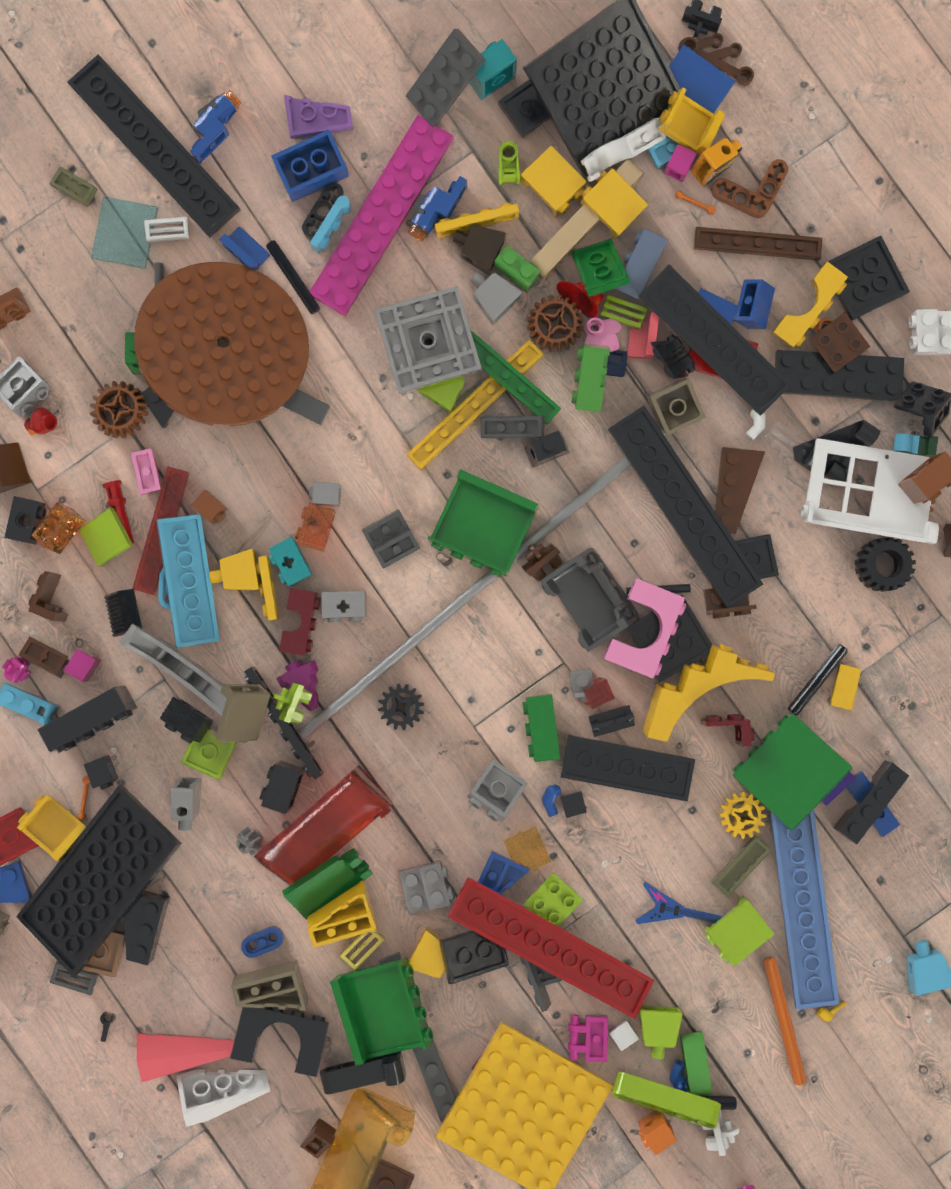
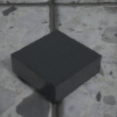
(573, 804)

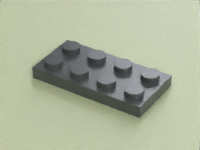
(445, 77)

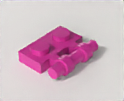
(595, 1038)

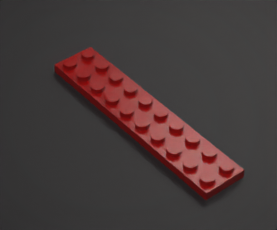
(550, 948)

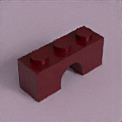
(299, 641)

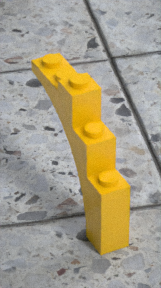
(695, 680)

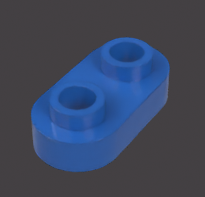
(263, 942)

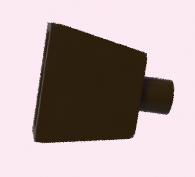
(480, 246)

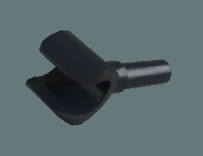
(106, 1024)

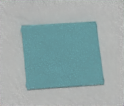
(122, 232)

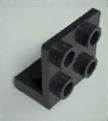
(925, 402)

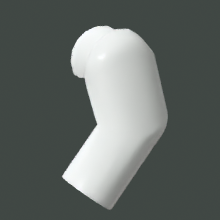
(758, 425)

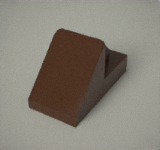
(319, 1138)

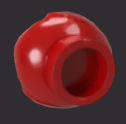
(40, 422)

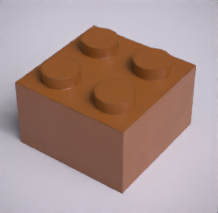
(928, 479)

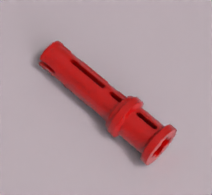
(117, 502)

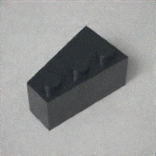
(143, 926)

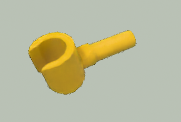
(827, 1015)

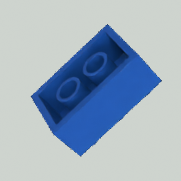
(310, 165)

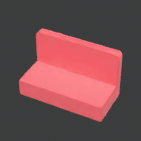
(640, 340)

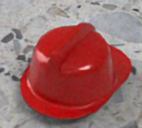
(578, 294)

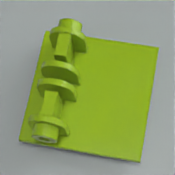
(553, 900)

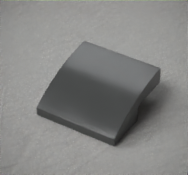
(390, 539)

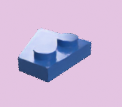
(501, 872)

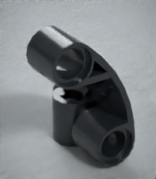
(837, 466)

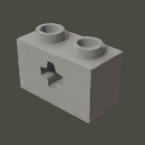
(332, 600)

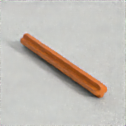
(784, 1021)

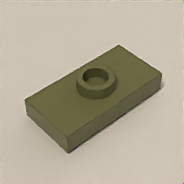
(73, 186)

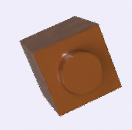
(209, 507)

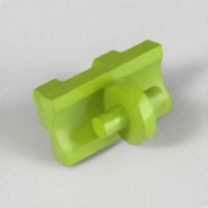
(289, 710)

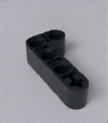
(375, 1070)

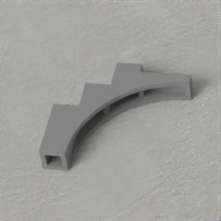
(177, 665)

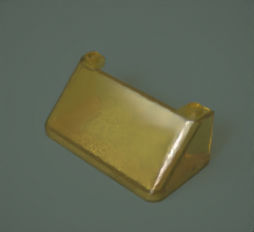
(361, 1140)

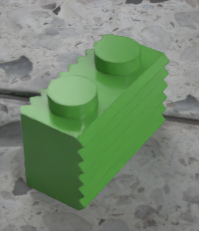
(517, 268)

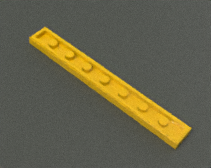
(470, 409)

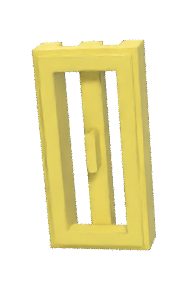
(375, 933)

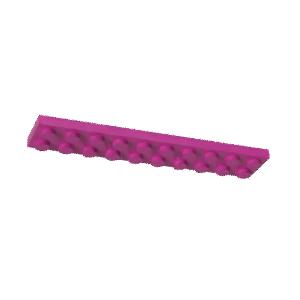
(381, 215)

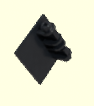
(673, 367)

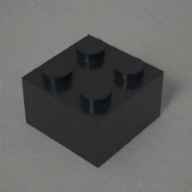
(282, 787)

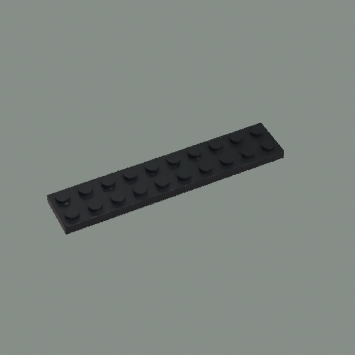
(153, 146)
(685, 506)

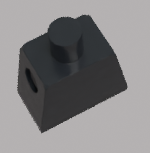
(546, 448)

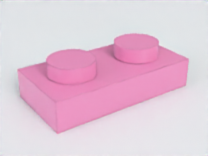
(146, 471)

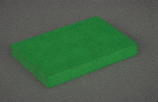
(600, 267)

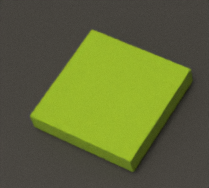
(105, 537)
(209, 755)

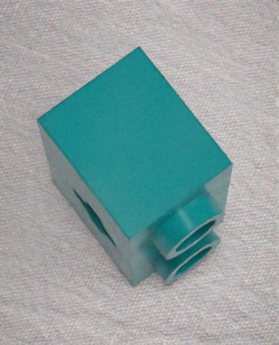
(300, 570)

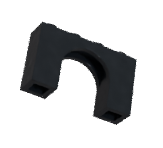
(310, 1031)

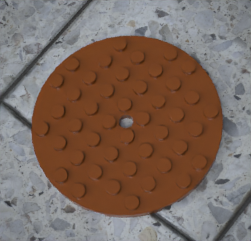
(211, 383)

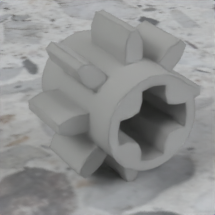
(249, 841)

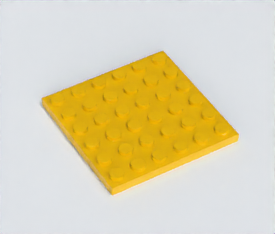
(524, 1109)

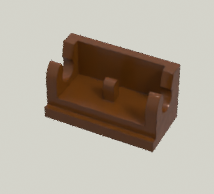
(44, 657)

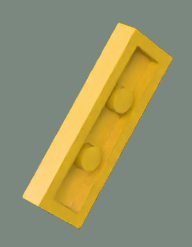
(267, 588)

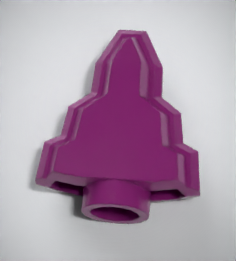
(304, 675)

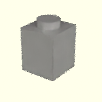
(325, 494)

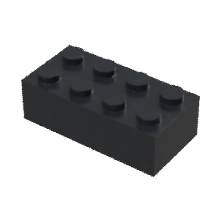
(86, 719)

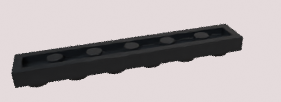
(288, 731)

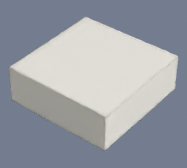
(623, 1035)

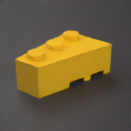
(342, 917)

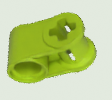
(508, 167)

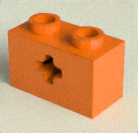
(656, 1132)

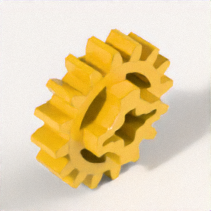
(739, 823)

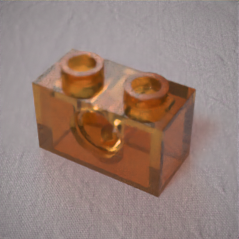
(318, 539)

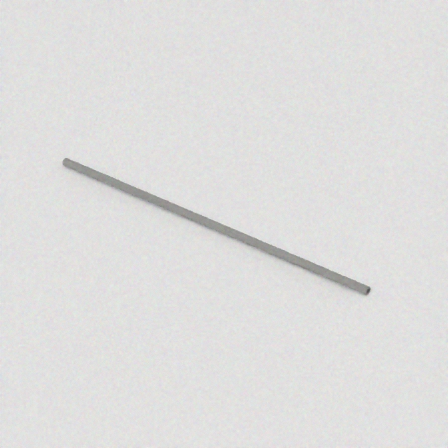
(461, 600)

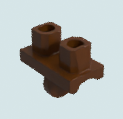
(538, 558)

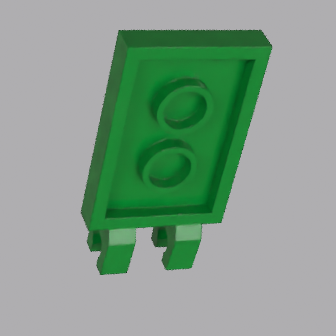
(327, 882)

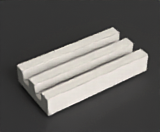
(166, 221)

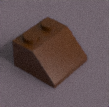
(12, 467)

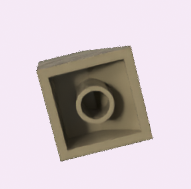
(676, 406)

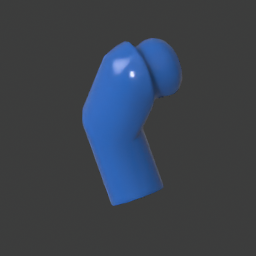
(549, 798)
(676, 1076)

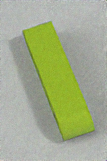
(666, 1100)

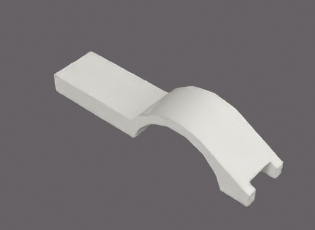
(623, 148)

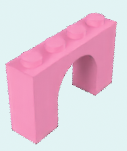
(667, 608)

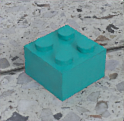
(496, 70)

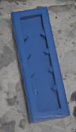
(886, 821)

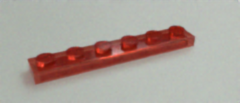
(166, 507)

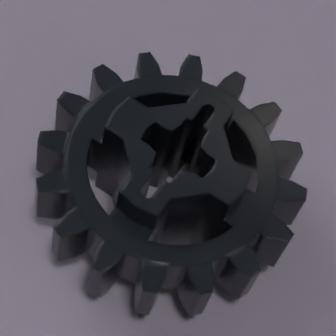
(410, 701)

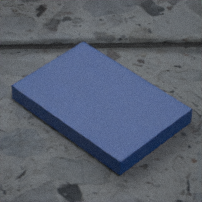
(702, 80)

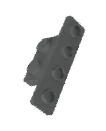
(538, 979)

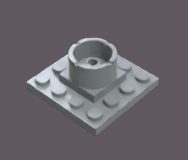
(425, 319)

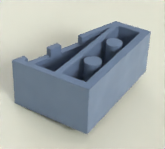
(642, 261)

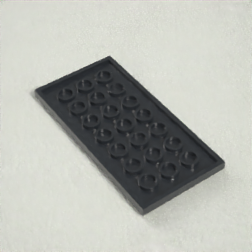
(98, 880)

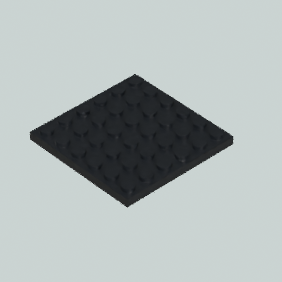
(603, 79)

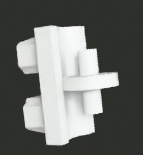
(719, 1141)

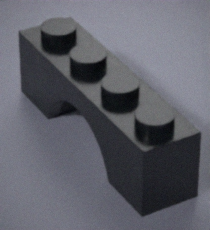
(884, 786)

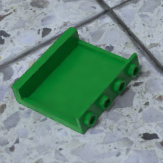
(483, 524)
(791, 771)
(381, 1010)

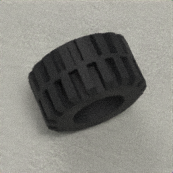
(900, 556)

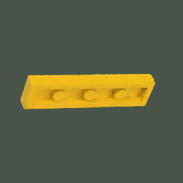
(484, 218)

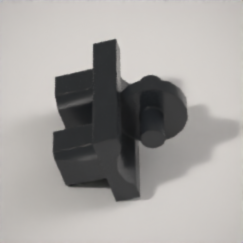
(702, 21)

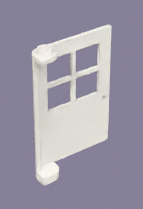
(890, 510)

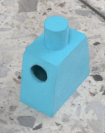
(927, 970)

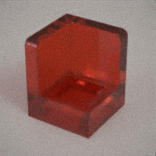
(598, 693)

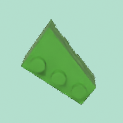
(590, 377)

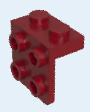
(743, 732)

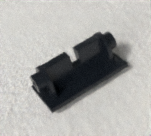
(611, 720)

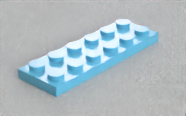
(188, 580)

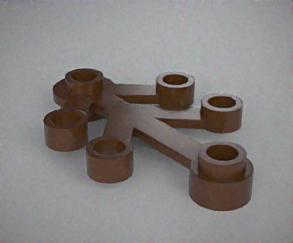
(716, 56)

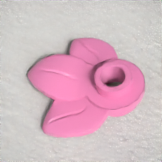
(605, 335)

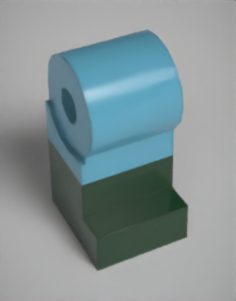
(916, 444)

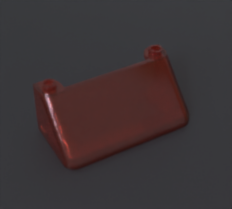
(325, 827)

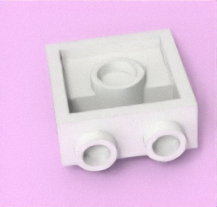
(930, 332)

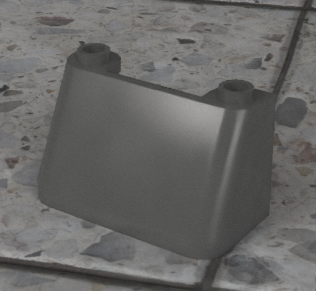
(591, 598)

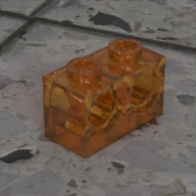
(58, 528)

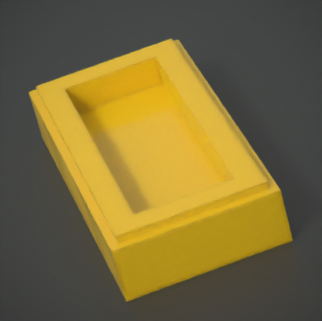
(845, 687)

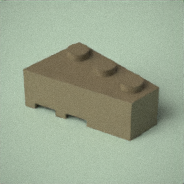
(271, 987)

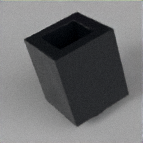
(101, 772)

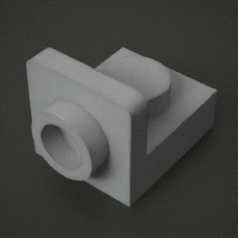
(579, 681)

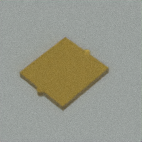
(527, 849)

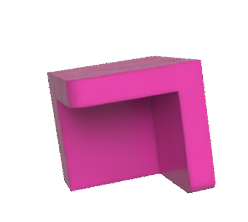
(680, 163)
(82, 666)

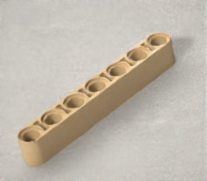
(577, 228)

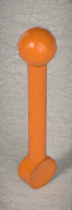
(710, 209)
(81, 816)

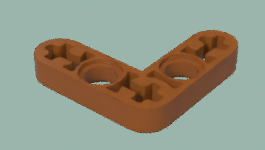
(758, 197)

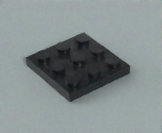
(871, 278)
(686, 645)

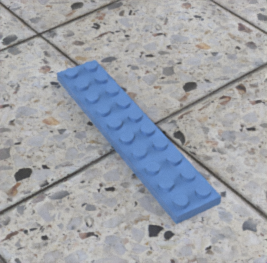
(805, 913)

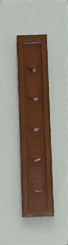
(758, 243)

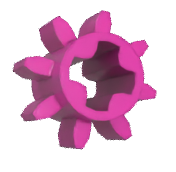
(16, 669)

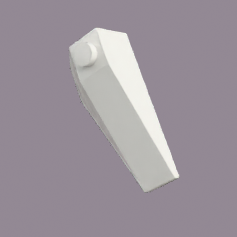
(213, 1093)

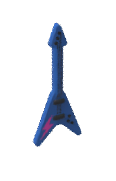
(667, 909)

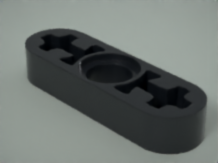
(310, 221)

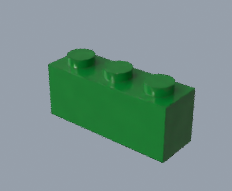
(541, 728)

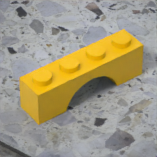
(826, 283)

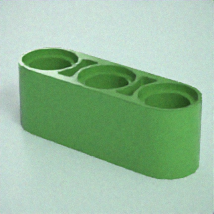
(696, 1063)

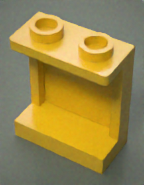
(689, 123)
(554, 181)
(613, 202)
(51, 826)

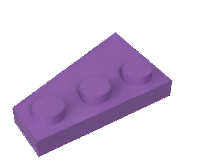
(312, 118)

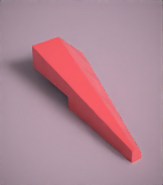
(166, 1055)

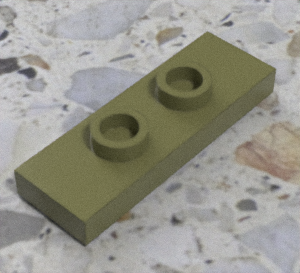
(741, 866)

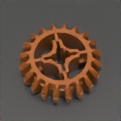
(548, 319)
(119, 401)

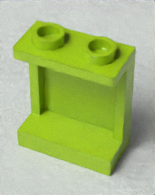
(739, 932)

